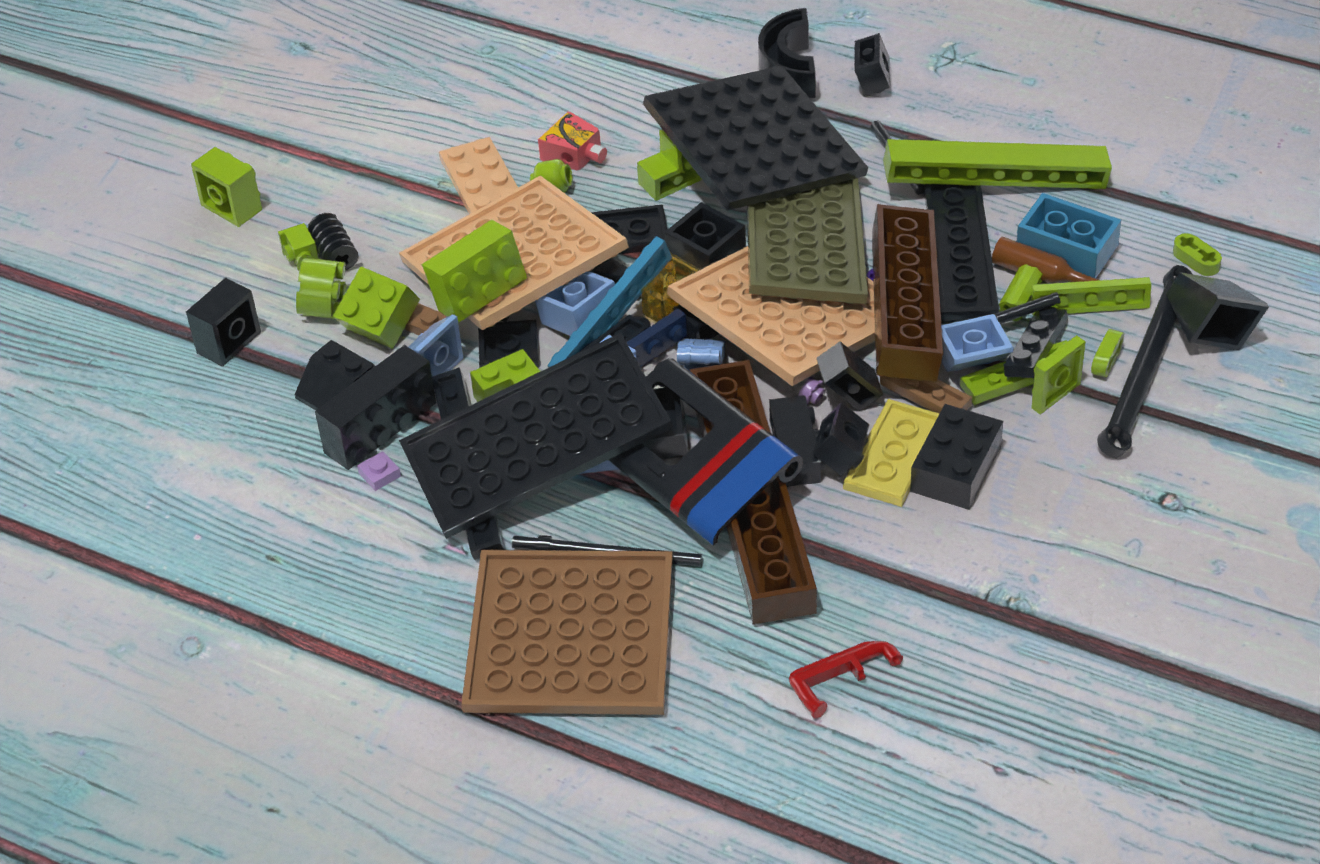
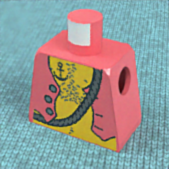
(572, 142)

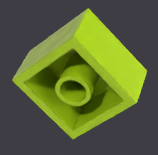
(227, 186)
(376, 307)

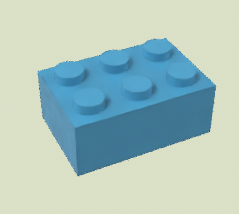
(1072, 232)

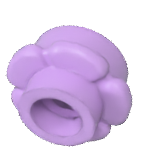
(812, 390)

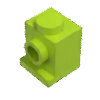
(297, 244)

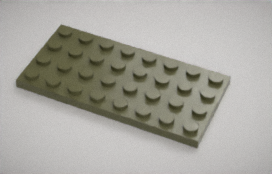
(809, 245)

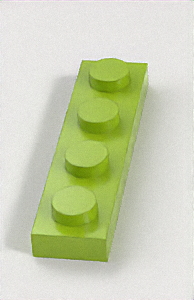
(1098, 295)
(992, 381)

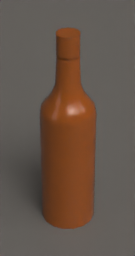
(1053, 267)

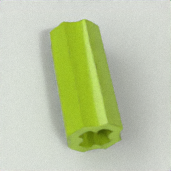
(1020, 288)

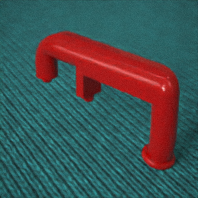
(835, 665)

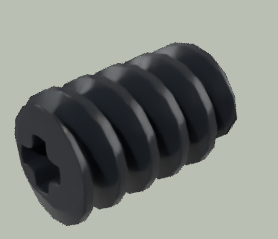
(332, 240)

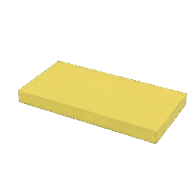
(891, 453)

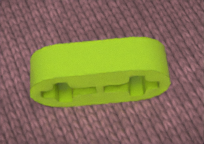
(1197, 254)
(1107, 353)

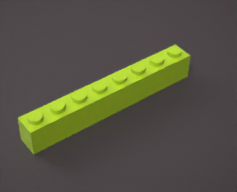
(996, 164)

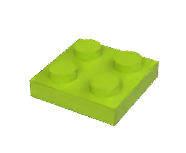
(1058, 374)

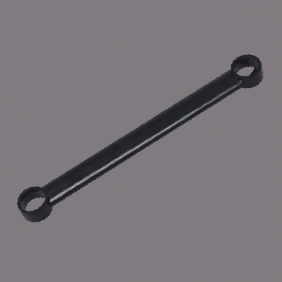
(1141, 373)

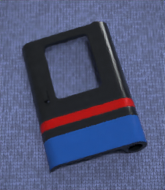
(721, 470)

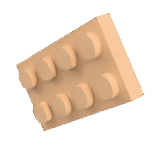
(477, 173)

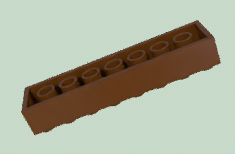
(906, 294)

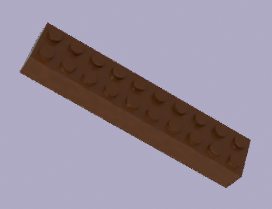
(766, 532)

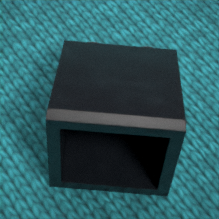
(1215, 310)

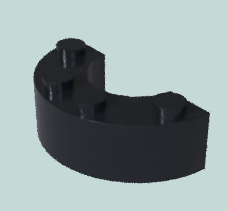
(780, 41)

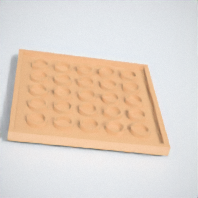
(552, 236)
(773, 329)

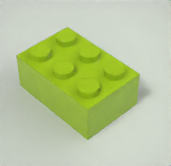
(474, 270)

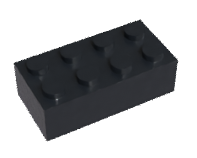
(376, 407)

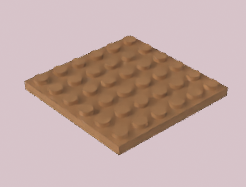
(569, 632)

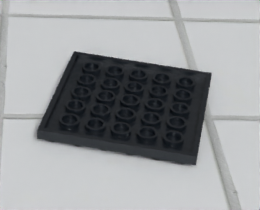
(754, 137)

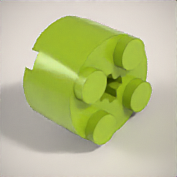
(320, 287)

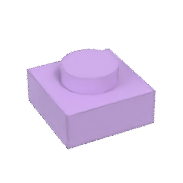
(379, 470)

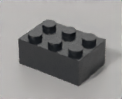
(956, 456)

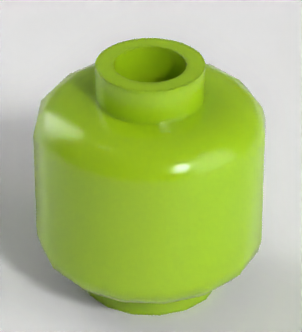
(555, 172)

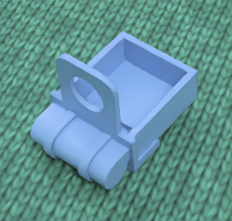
(700, 353)

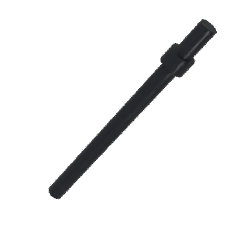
(547, 543)

